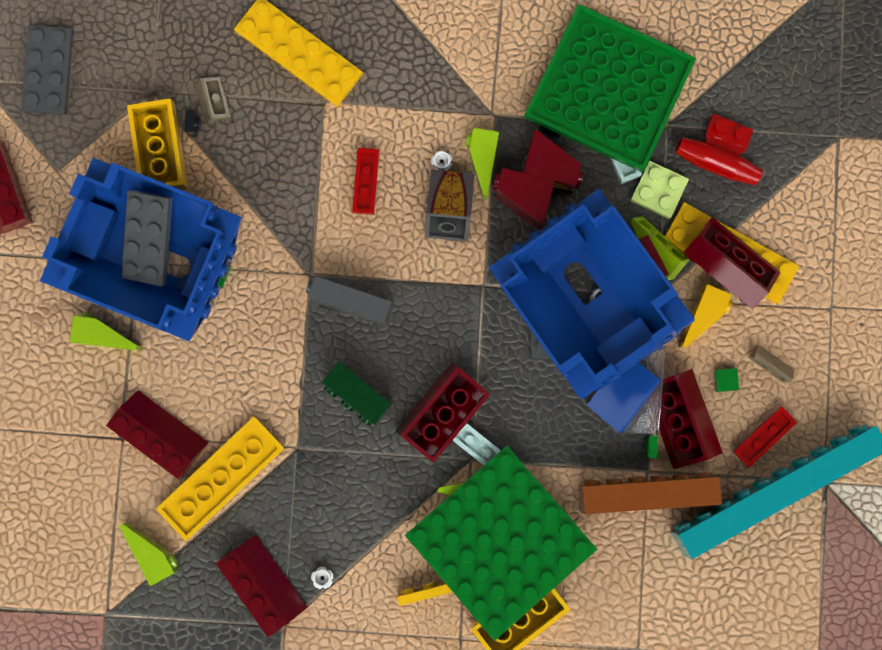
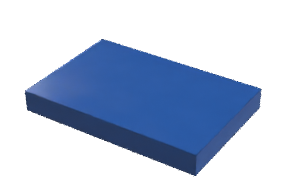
(624, 397)

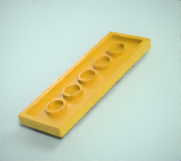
(298, 51)
(691, 220)
(220, 478)

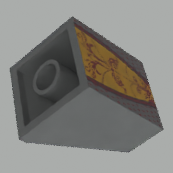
(449, 205)

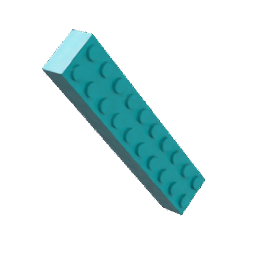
(778, 491)

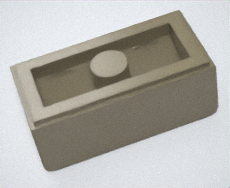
(212, 99)
(772, 364)

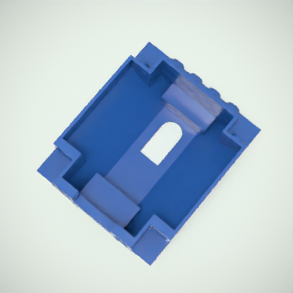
(91, 247)
(615, 329)

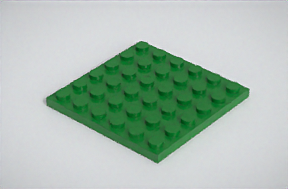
(610, 88)
(501, 543)

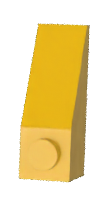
(708, 309)

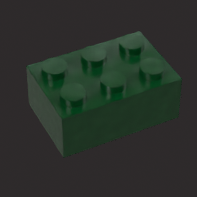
(356, 394)

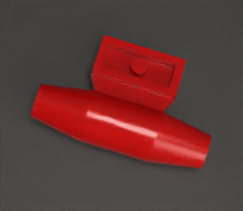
(722, 151)

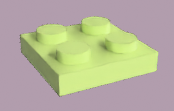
(659, 190)

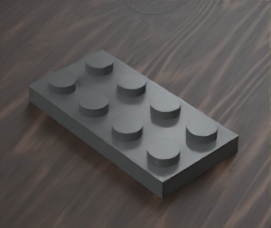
(47, 70)
(147, 237)

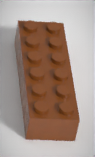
(650, 494)

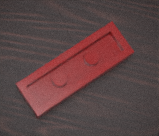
(365, 181)
(764, 437)

